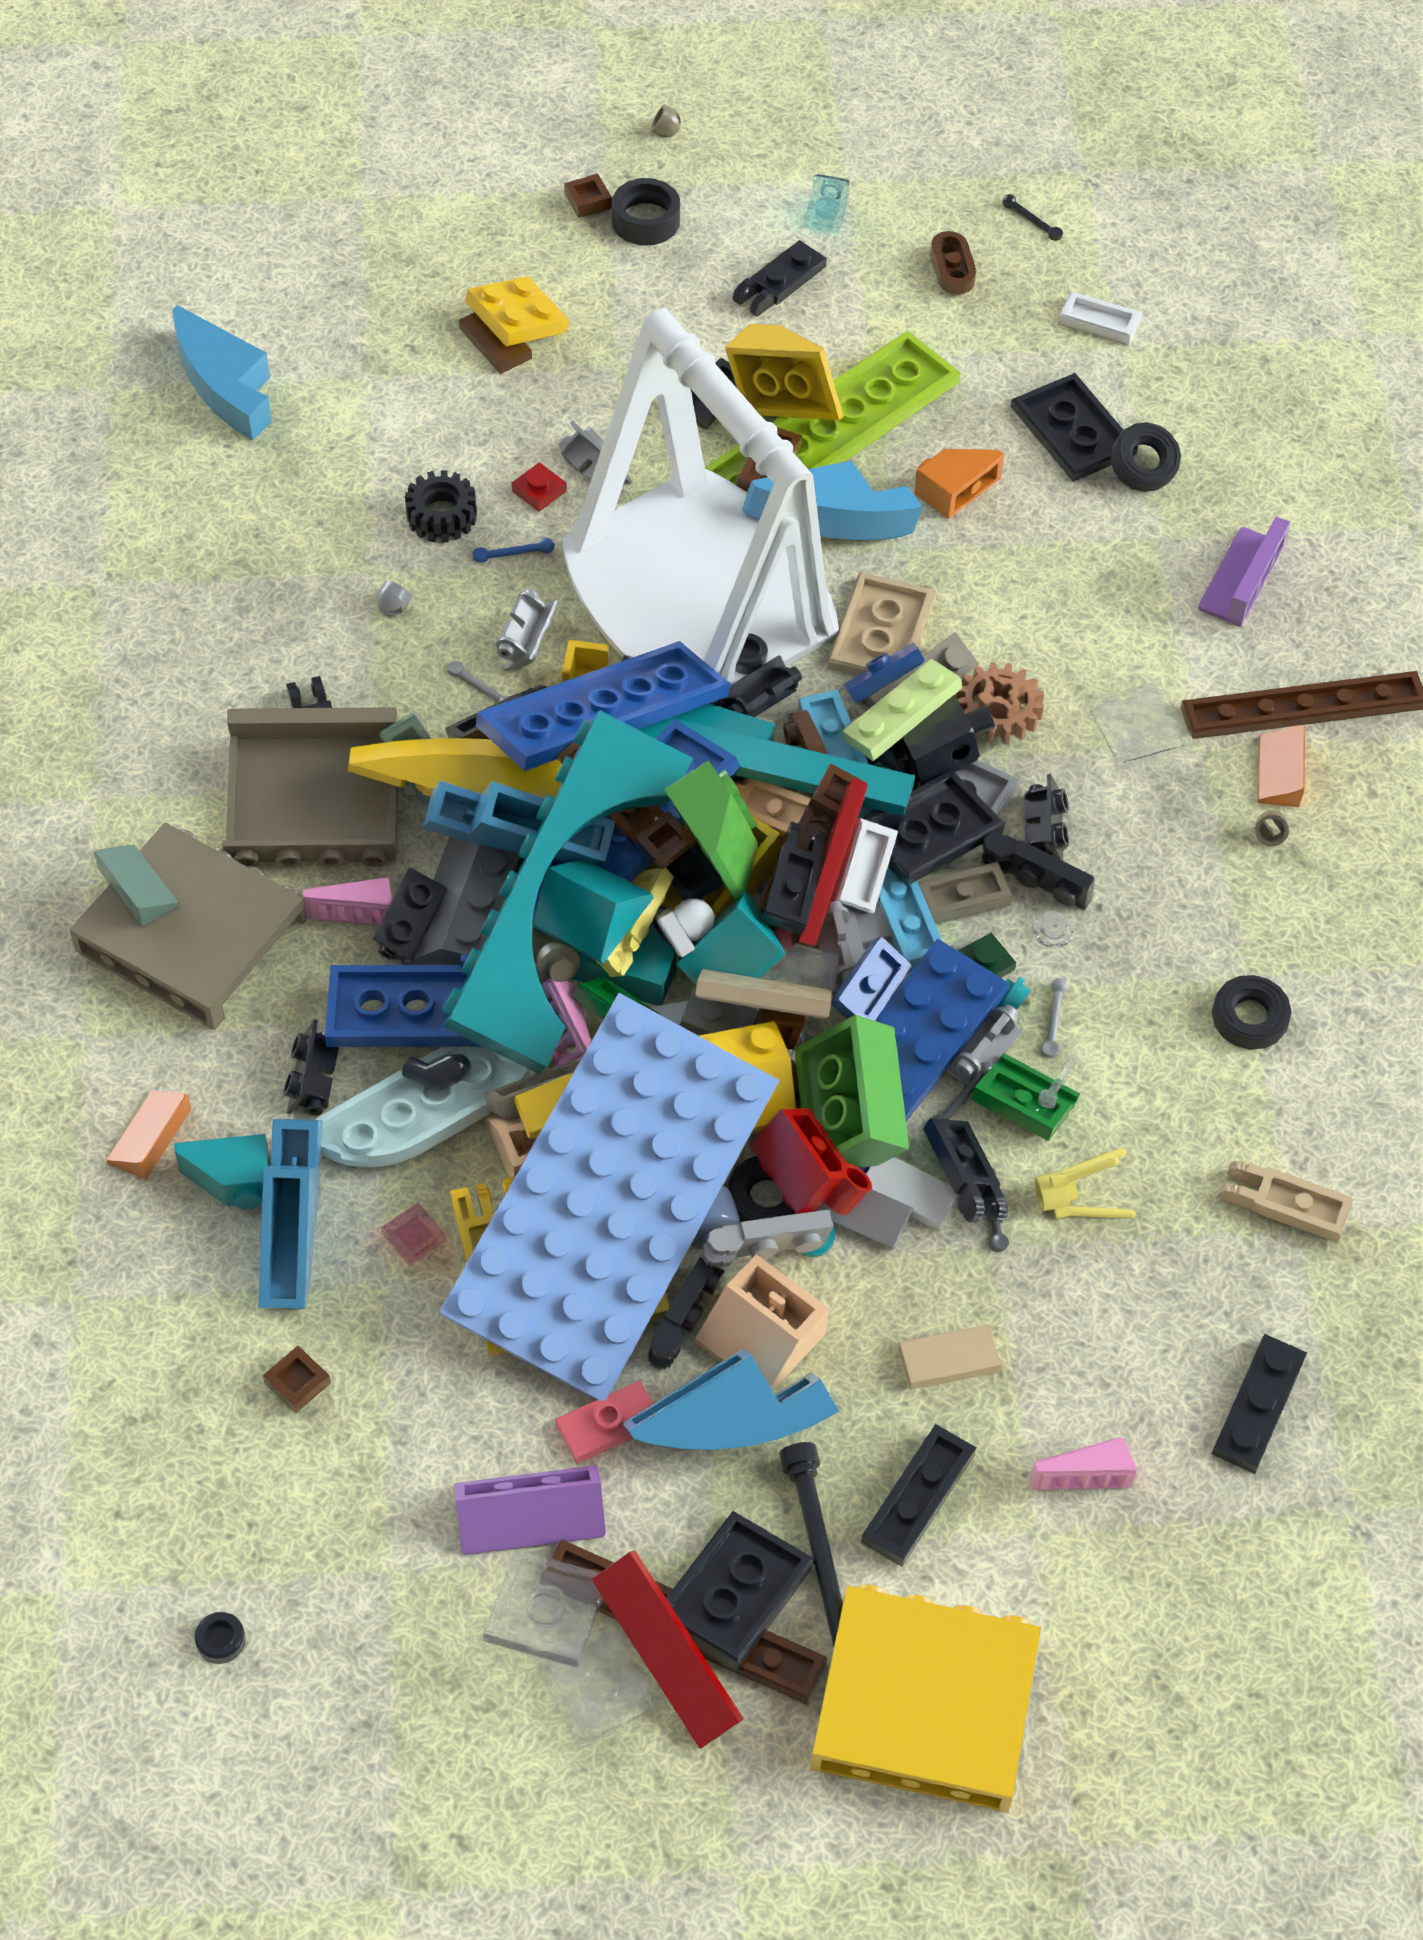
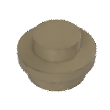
(557, 962)

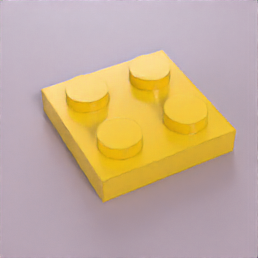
(517, 310)

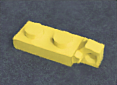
(656, 882)

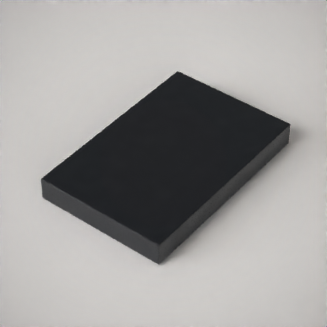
(1070, 425)
(937, 827)
(737, 1589)

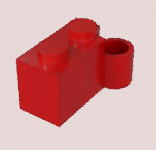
(808, 1164)

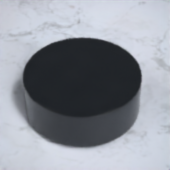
(752, 655)
(220, 1637)

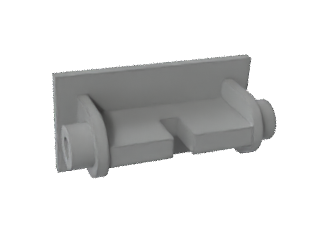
(583, 449)
(521, 642)
(841, 937)
(987, 1044)

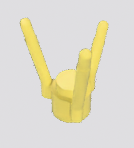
(1059, 1188)

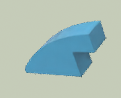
(224, 372)
(849, 505)
(504, 818)
(289, 1213)
(732, 1409)

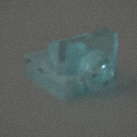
(827, 204)

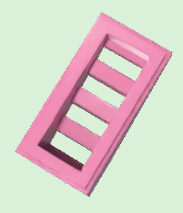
(349, 902)
(560, 998)
(1090, 1467)

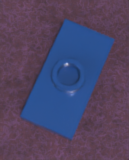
(883, 671)

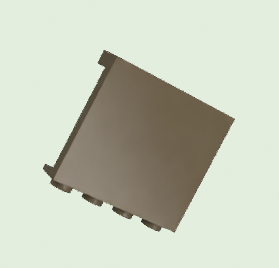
(295, 791)
(203, 946)

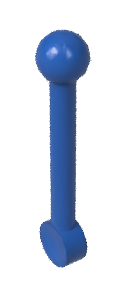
(481, 554)

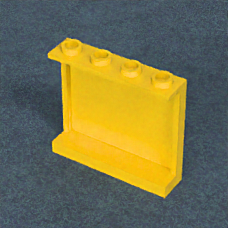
(927, 1697)

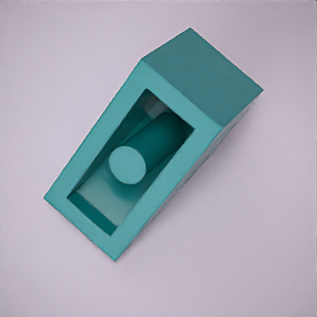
(227, 1167)

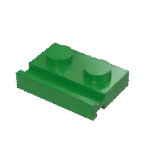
(1014, 1092)

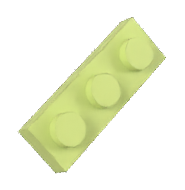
(902, 709)

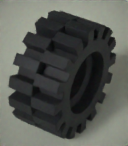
(441, 489)

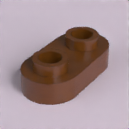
(956, 269)
(802, 732)

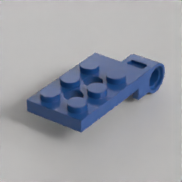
(393, 1023)

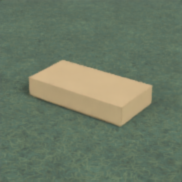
(949, 1357)

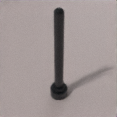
(801, 1464)

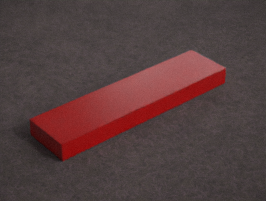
(833, 859)
(667, 1649)

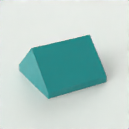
(588, 907)
(735, 944)

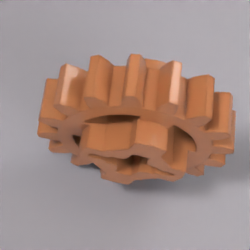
(1003, 694)

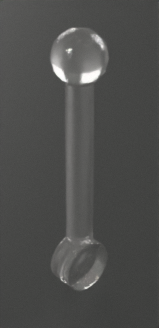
(1048, 1096)

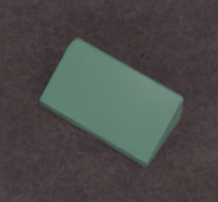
(135, 882)

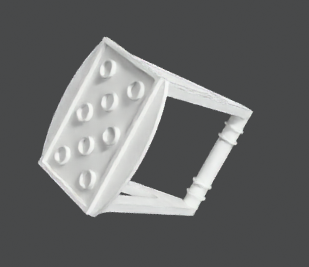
(685, 553)

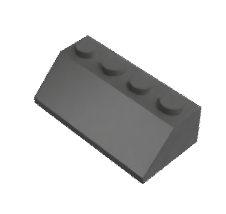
(473, 887)

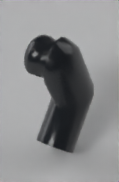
(438, 1074)

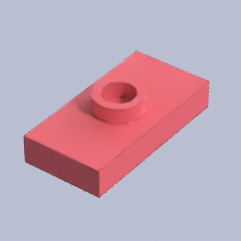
(600, 1423)

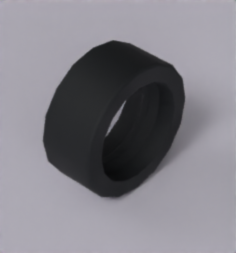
(645, 230)

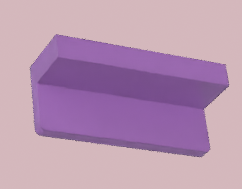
(1244, 572)
(530, 1509)

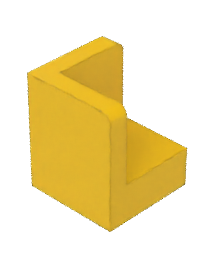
(584, 658)

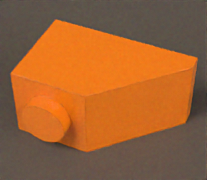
(957, 477)

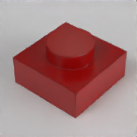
(539, 486)

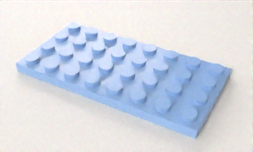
(609, 1198)

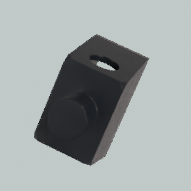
(945, 740)

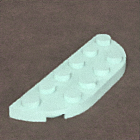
(406, 1119)

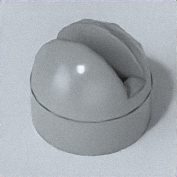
(392, 598)

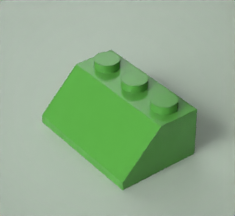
(718, 822)
(855, 1089)

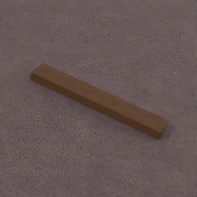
(1303, 704)
(773, 1661)

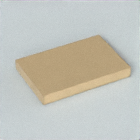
(879, 620)
(764, 993)

